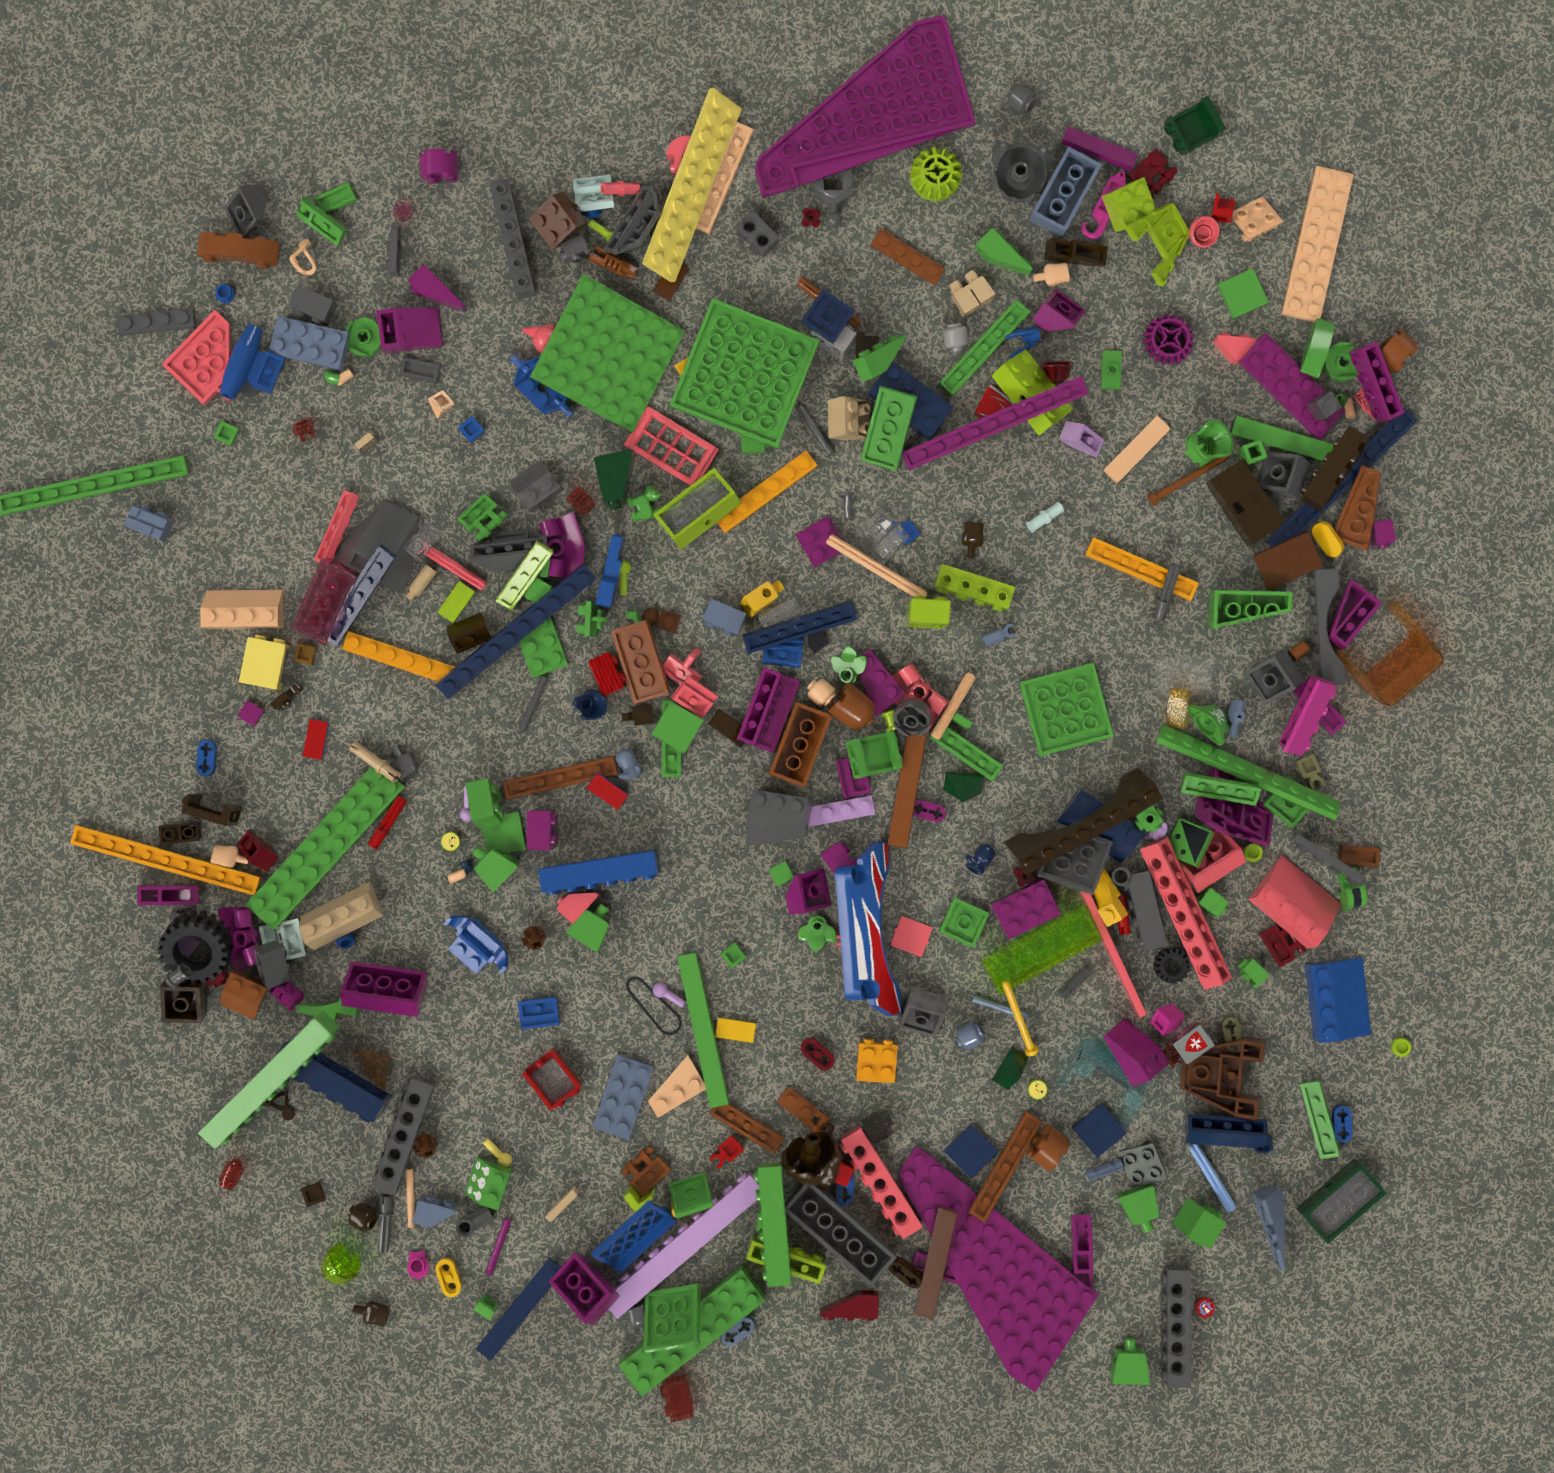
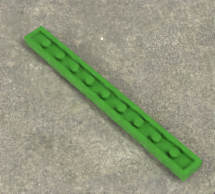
(93, 485)
(1248, 772)

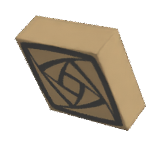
(365, 442)

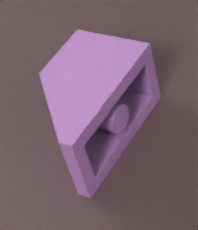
(1081, 438)

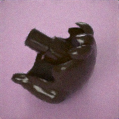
(813, 1158)

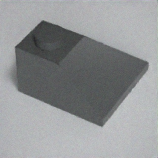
(246, 208)

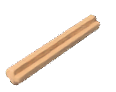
(953, 706)

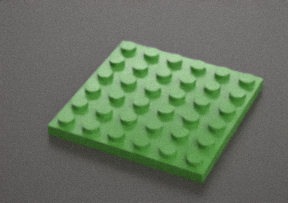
(607, 353)
(744, 373)

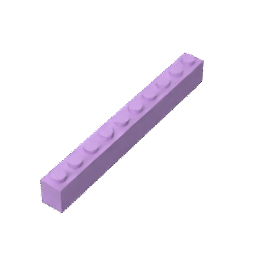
(685, 1243)

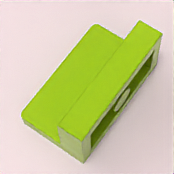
(634, 1198)

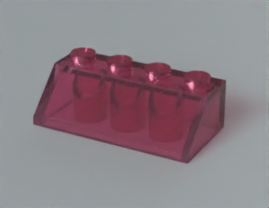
(324, 600)

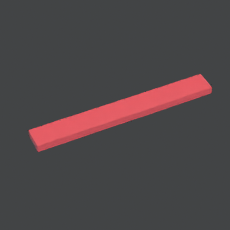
(1113, 954)

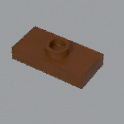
(666, 288)

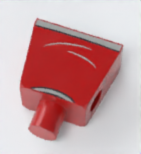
(992, 402)

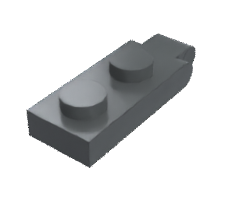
(394, 248)

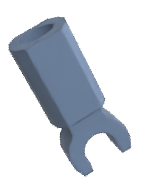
(997, 636)

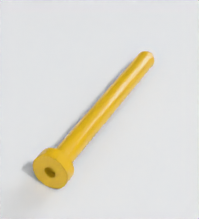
(1031, 1049)

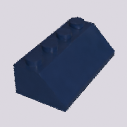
(1124, 835)

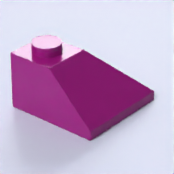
(1058, 313)
(808, 892)

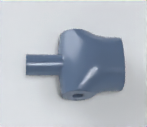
(1235, 716)

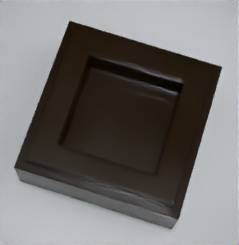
(313, 1194)

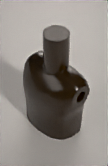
(972, 537)
(373, 1313)

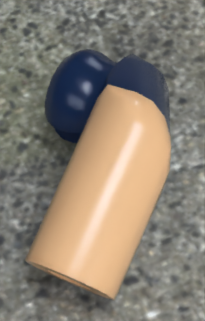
(461, 874)

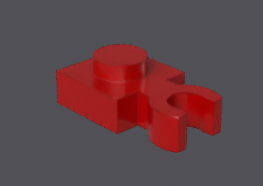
(728, 1149)

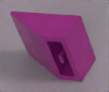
(409, 329)

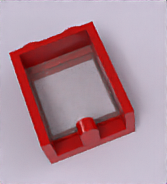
(552, 1079)

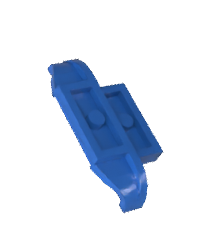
(476, 944)

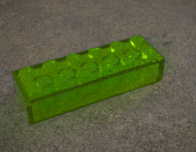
(1041, 949)

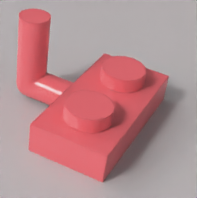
(678, 670)

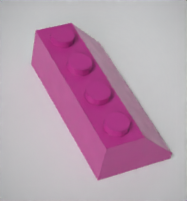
(1307, 714)

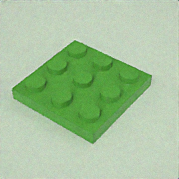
(672, 1318)

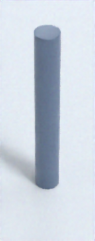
(997, 1006)

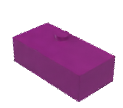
(384, 989)

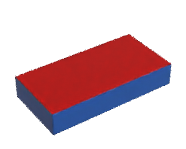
(316, 739)
(607, 790)

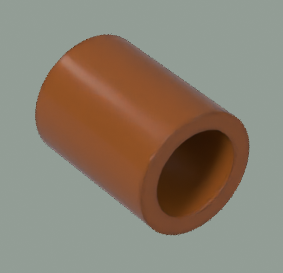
(1299, 650)

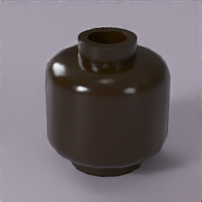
(362, 1217)

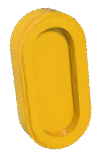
(1328, 539)

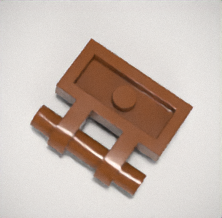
(650, 1174)

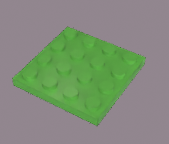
(1066, 709)

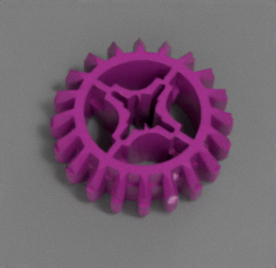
(1164, 333)

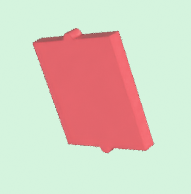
(911, 936)

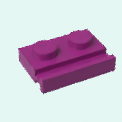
(849, 785)

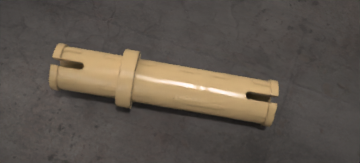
(381, 766)

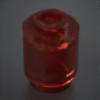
(231, 1174)

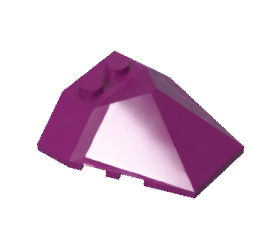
(1235, 818)

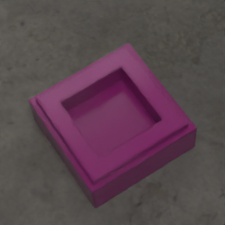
(251, 713)

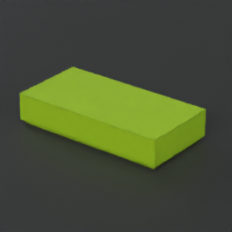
(456, 602)

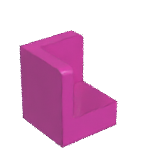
(1167, 1019)

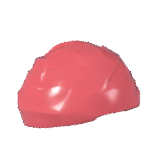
(1204, 231)

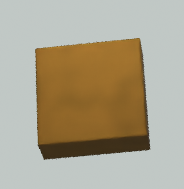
(305, 654)

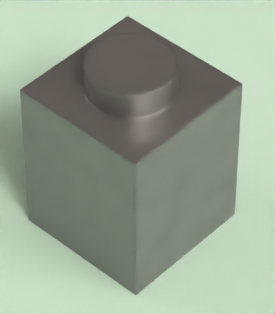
(1323, 405)

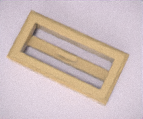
(562, 1204)

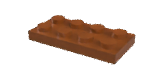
(640, 661)

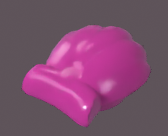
(417, 1265)

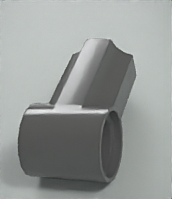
(476, 1220)

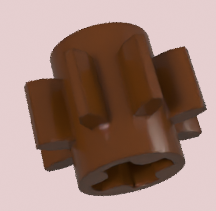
(533, 938)
(425, 1145)

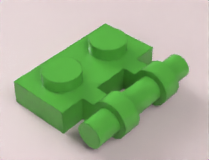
(479, 513)

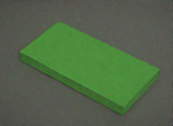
(888, 428)

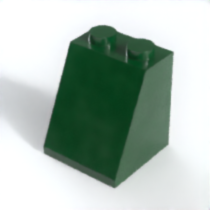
(614, 477)

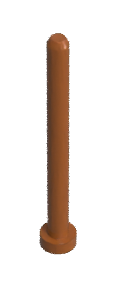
(1153, 498)

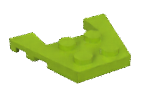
(1167, 233)

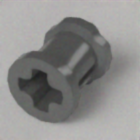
(180, 974)

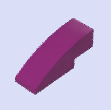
(167, 895)

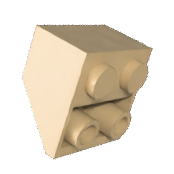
(848, 418)

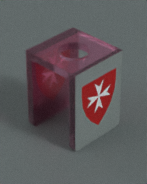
(1191, 1042)

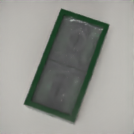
(1341, 1201)

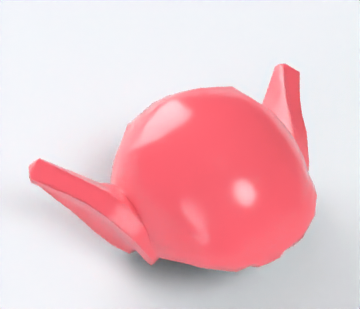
(540, 335)

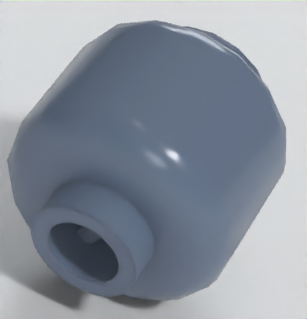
(970, 1035)

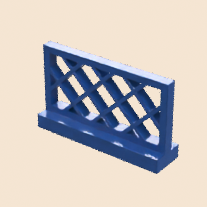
(633, 1245)

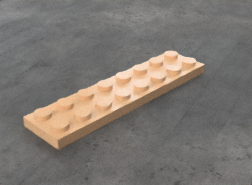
(1317, 244)

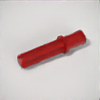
(387, 822)

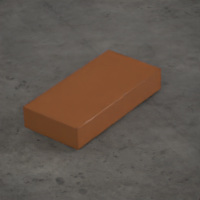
(1359, 855)

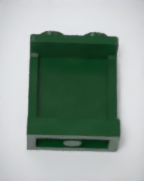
(1194, 126)

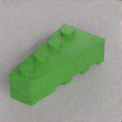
(1237, 606)

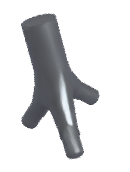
(847, 502)

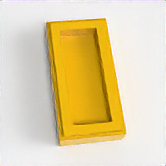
(735, 1030)

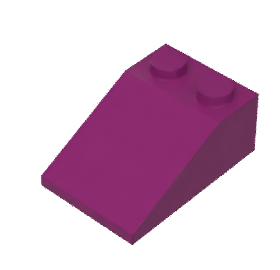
(1135, 1052)

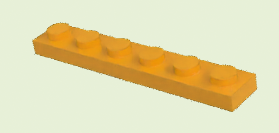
(768, 490)
(1138, 568)
(395, 657)

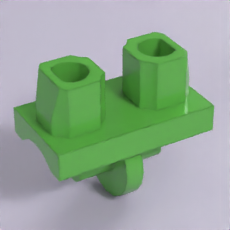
(593, 619)

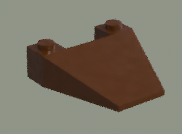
(1219, 1076)

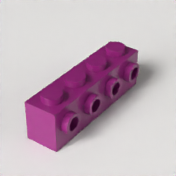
(1376, 382)

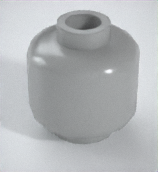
(955, 336)

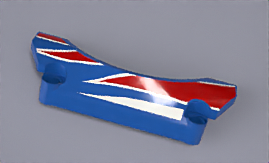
(860, 927)

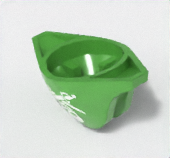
(1210, 721)

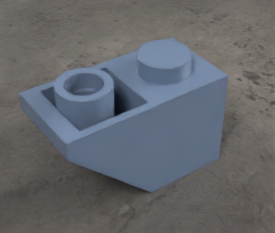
(431, 1211)

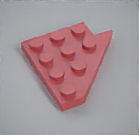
(203, 358)

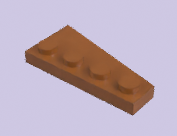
(1359, 510)

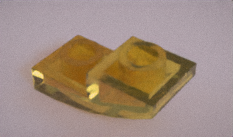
(1178, 708)

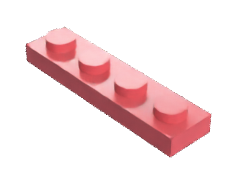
(337, 526)

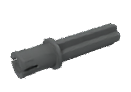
(1167, 591)
(384, 1222)

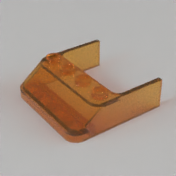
(1402, 667)

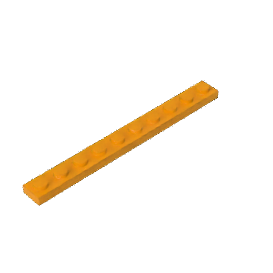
(165, 860)

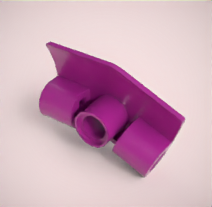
(567, 534)
(243, 935)

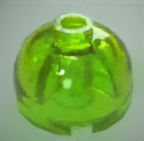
(338, 1266)

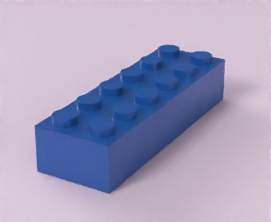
(601, 870)

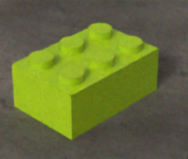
(928, 613)

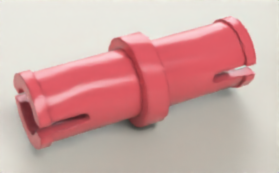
(620, 188)

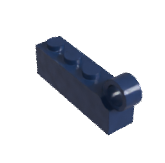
(1228, 1132)

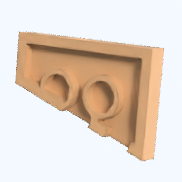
(679, 1087)

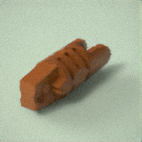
(613, 263)

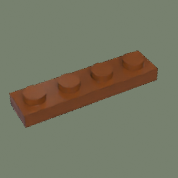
(907, 257)

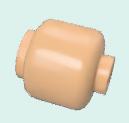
(821, 692)

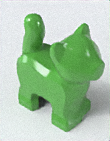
(642, 502)

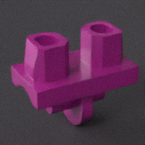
(288, 995)

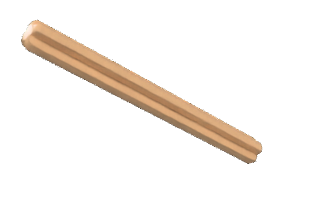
(875, 566)

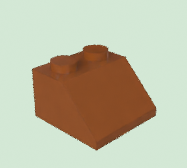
(243, 994)

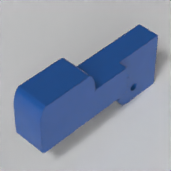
(612, 571)

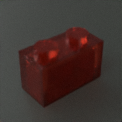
(677, 1397)

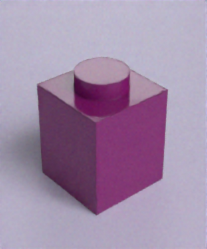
(1382, 534)

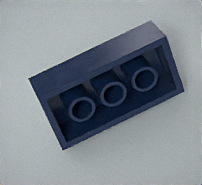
(929, 409)

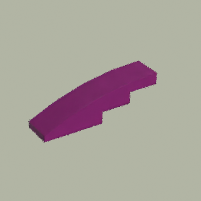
(1082, 1248)

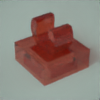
(303, 427)

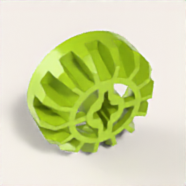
(925, 180)

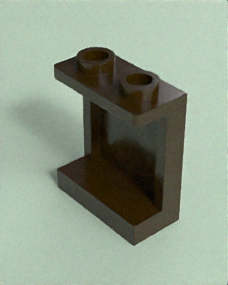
(228, 817)

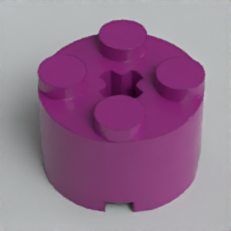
(438, 165)

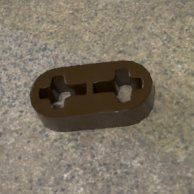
(906, 1272)

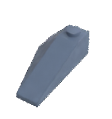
(1272, 1214)

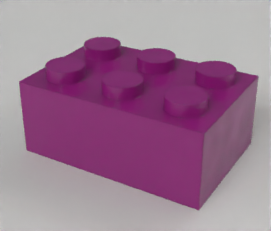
(1025, 908)
(584, 1289)

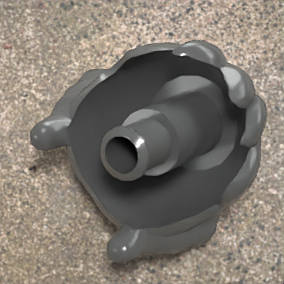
(1020, 170)

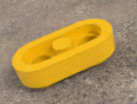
(448, 1276)

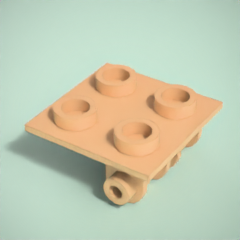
(1256, 218)

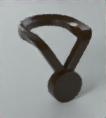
(287, 1113)

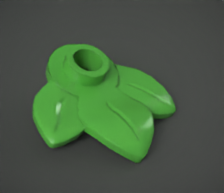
(849, 662)
(817, 935)

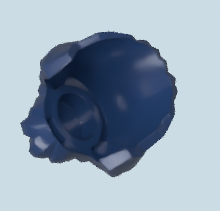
(591, 704)

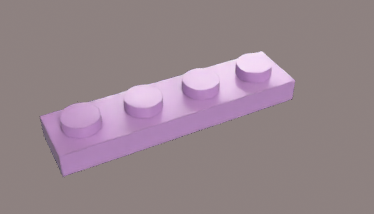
(841, 810)

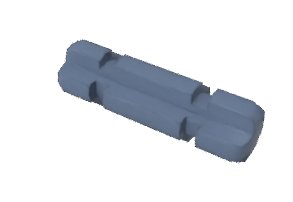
(1104, 1170)

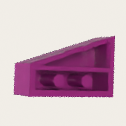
(1351, 614)

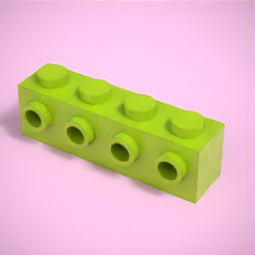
(974, 587)
(802, 1264)

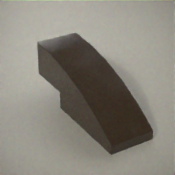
(1075, 252)

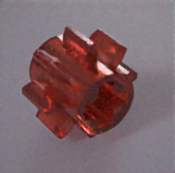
(1175, 1059)

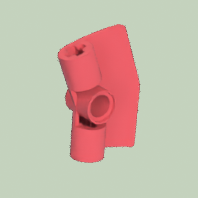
(910, 680)

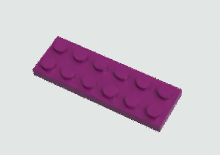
(1286, 383)

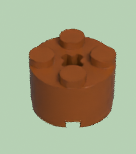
(1397, 348)
(1048, 1147)

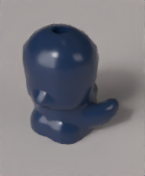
(983, 856)

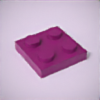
(814, 541)

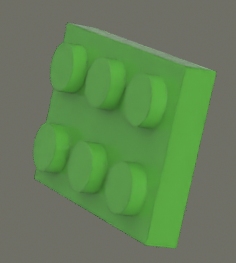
(543, 650)

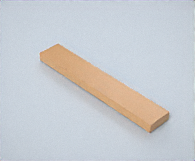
(725, 175)

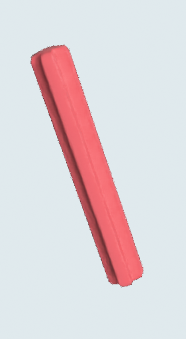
(457, 568)

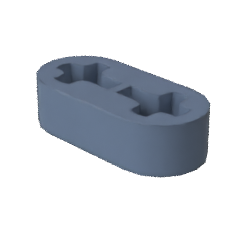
(741, 1334)

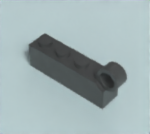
(1144, 908)

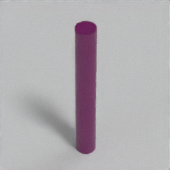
(498, 1246)

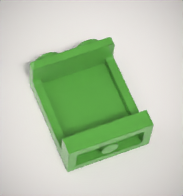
(874, 754)

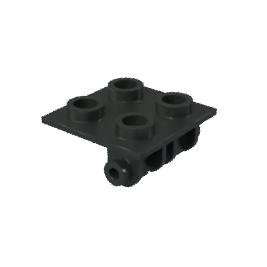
(1143, 1165)

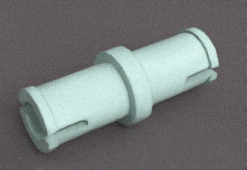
(1045, 517)

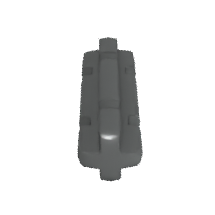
(1074, 982)

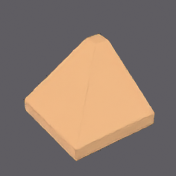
(439, 405)

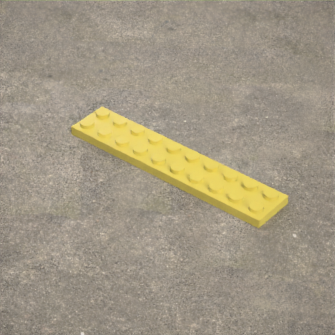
(692, 185)

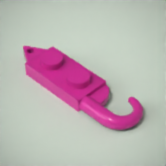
(1100, 212)

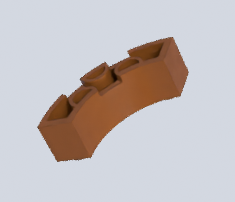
(236, 248)

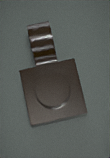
(641, 715)

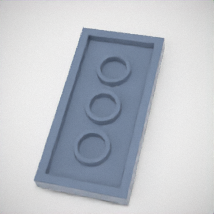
(309, 343)
(623, 1096)

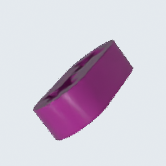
(926, 815)

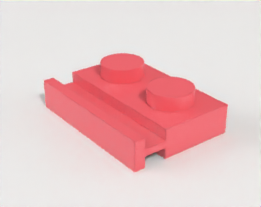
(694, 696)

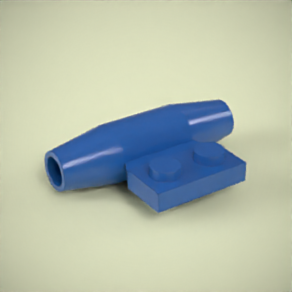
(249, 365)

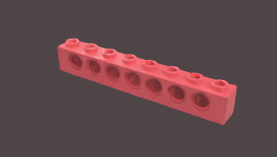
(1186, 913)

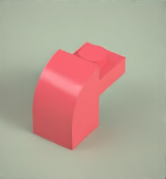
(676, 152)

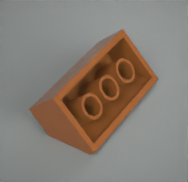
(800, 744)

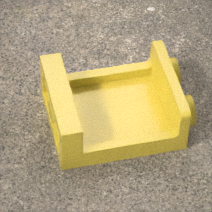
(263, 662)

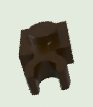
(283, 700)

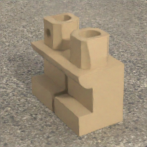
(972, 295)

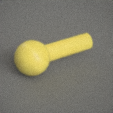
(503, 1159)

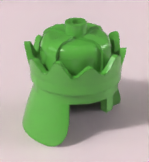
(1209, 443)

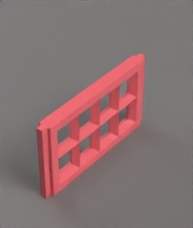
(640, 429)

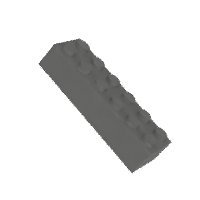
(840, 1232)

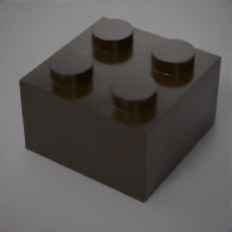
(184, 1003)

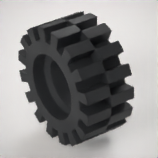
(1182, 970)

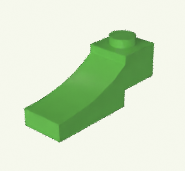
(332, 1009)

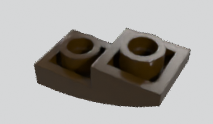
(726, 726)
(179, 833)

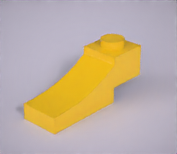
(1107, 899)

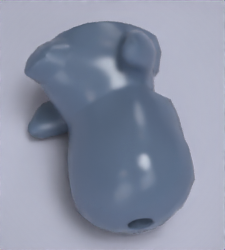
(628, 762)

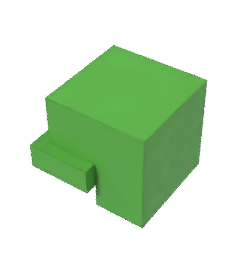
(1199, 1222)

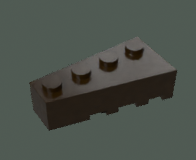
(1335, 468)

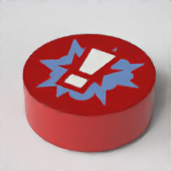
(1204, 1307)

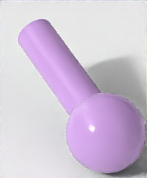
(465, 813)
(661, 990)

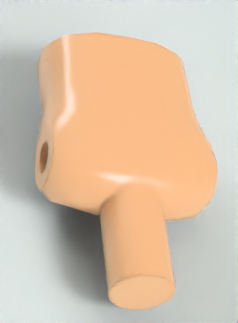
(1053, 274)
(227, 856)

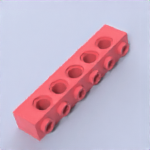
(910, 1222)

